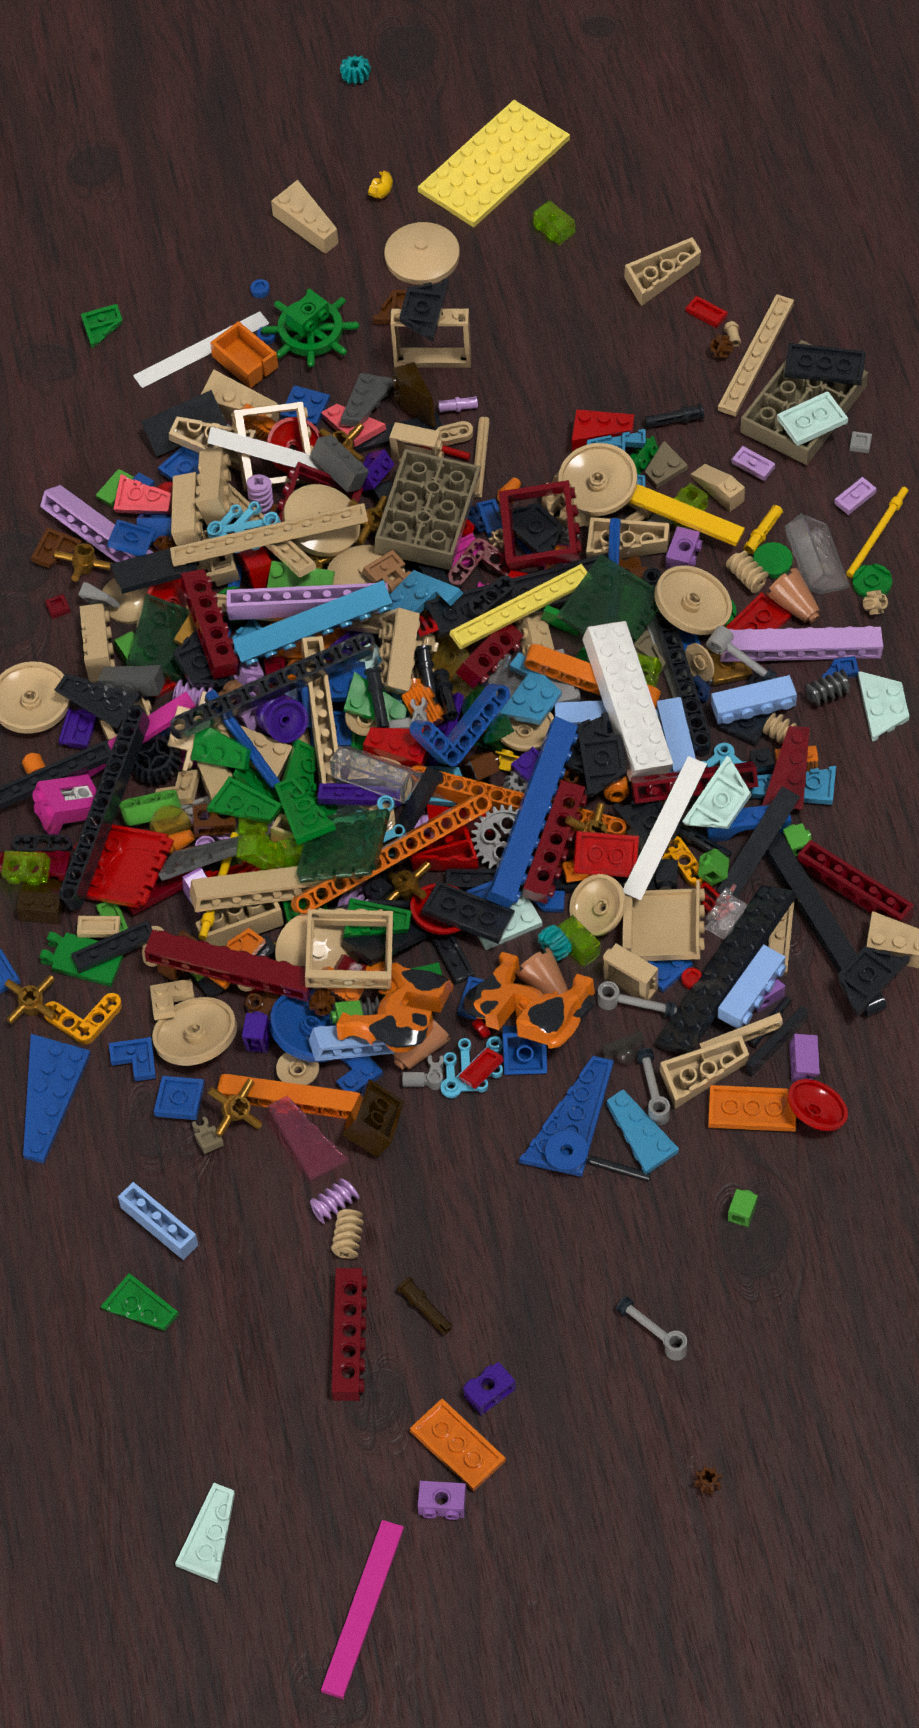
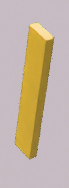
(687, 515)

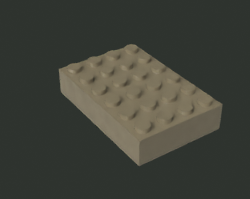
(784, 393)
(427, 509)

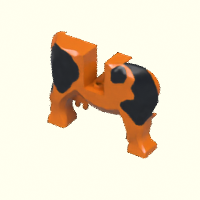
(404, 1012)
(539, 1016)

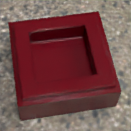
(57, 606)

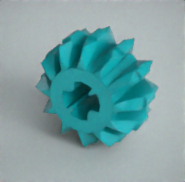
(355, 69)
(556, 940)

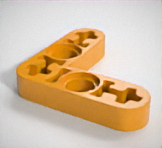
(685, 870)
(86, 1024)

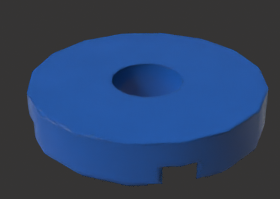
(569, 1140)

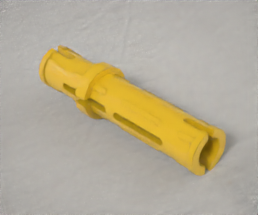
(759, 534)

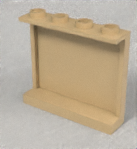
(665, 924)

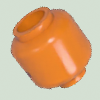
(617, 791)

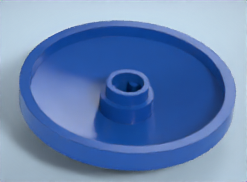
(292, 1025)

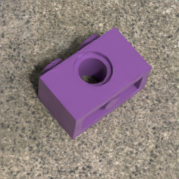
(683, 548)
(432, 1491)

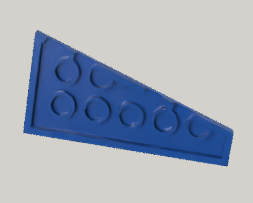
(52, 1081)
(575, 1113)

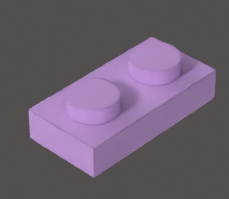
(753, 463)
(855, 496)

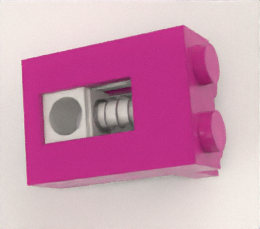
(63, 801)

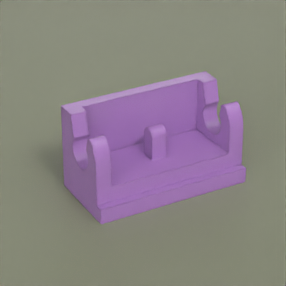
(804, 1057)

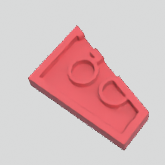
(371, 426)
(141, 499)

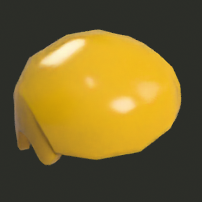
(381, 186)

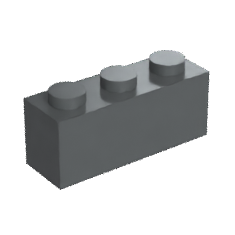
(339, 463)
(134, 679)

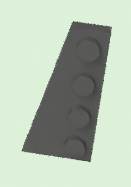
(365, 397)
(198, 856)

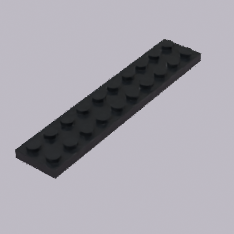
(457, 614)
(725, 969)

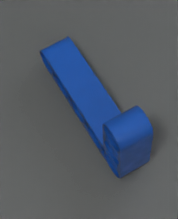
(451, 743)

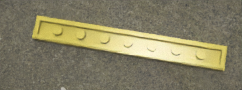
(518, 607)

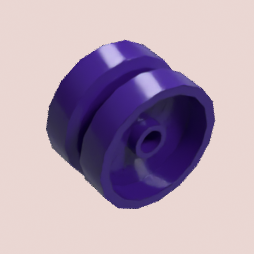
(282, 718)

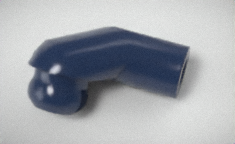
(474, 517)
(703, 688)

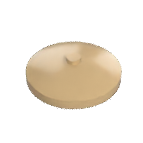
(422, 253)
(601, 477)
(315, 500)
(349, 565)
(692, 600)
(29, 697)
(327, 944)
(197, 1033)

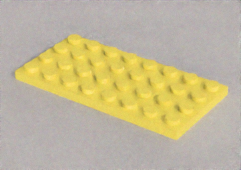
(493, 163)

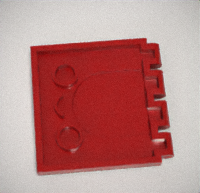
(129, 866)

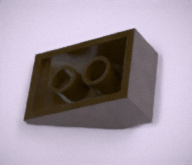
(413, 393)
(41, 902)
(373, 1119)

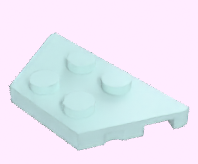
(883, 703)
(720, 799)

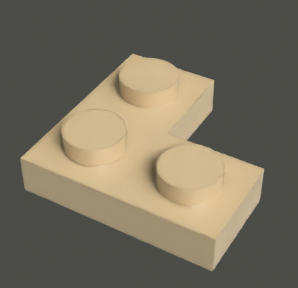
(185, 786)
(166, 994)

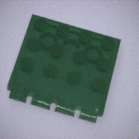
(610, 596)
(155, 634)
(347, 850)

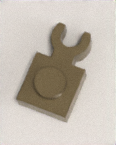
(206, 1136)

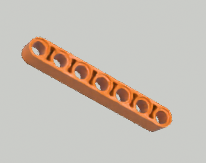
(568, 669)
(308, 1098)

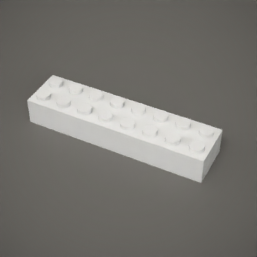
(627, 699)

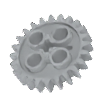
(486, 848)

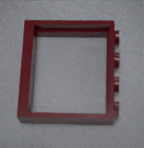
(311, 476)
(543, 558)

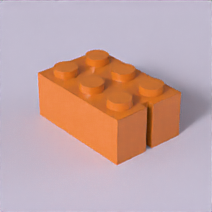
(244, 354)

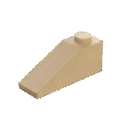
(720, 486)

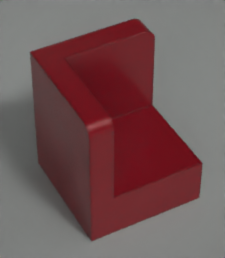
(273, 665)
(349, 964)

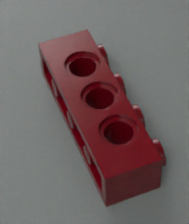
(488, 654)

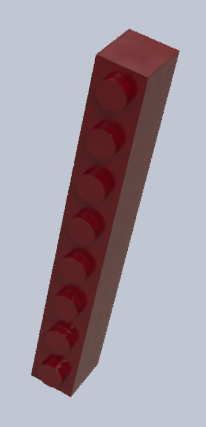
(227, 965)

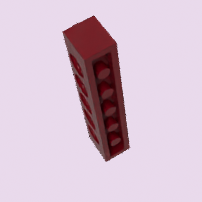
(209, 623)
(659, 786)
(853, 883)
(541, 890)
(348, 1388)

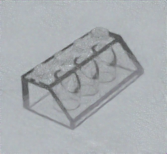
(816, 555)
(374, 773)

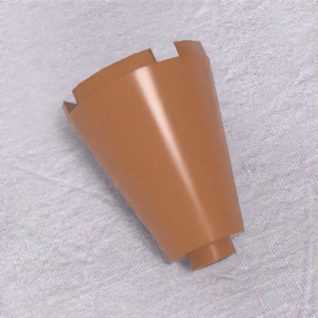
(794, 596)
(543, 973)
(436, 1039)

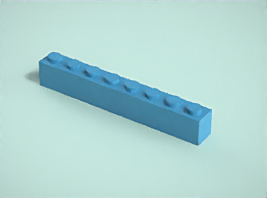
(313, 622)

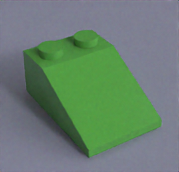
(283, 576)

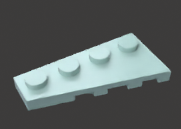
(207, 1539)

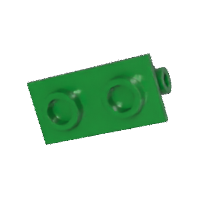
(644, 455)

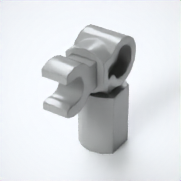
(419, 714)
(420, 1079)

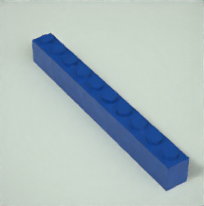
(532, 812)

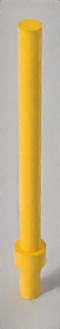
(895, 504)
(208, 918)

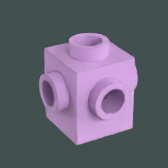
(248, 674)

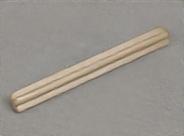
(480, 453)

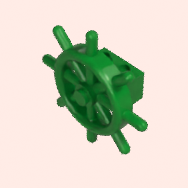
(307, 320)

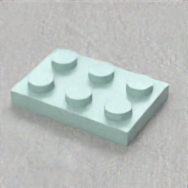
(812, 418)
(524, 921)

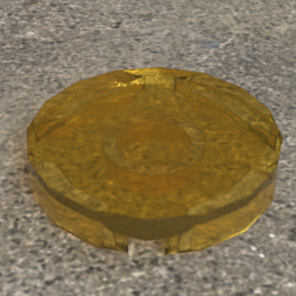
(170, 820)

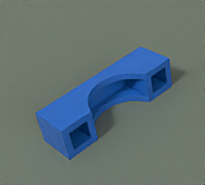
(746, 820)

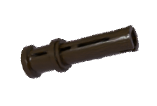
(418, 1299)

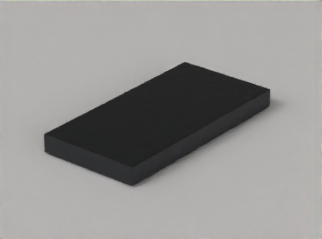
(825, 364)
(198, 408)
(148, 571)
(749, 729)
(468, 912)
(373, 948)

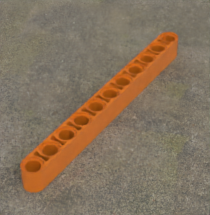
(469, 787)
(400, 848)

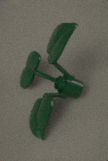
(496, 730)

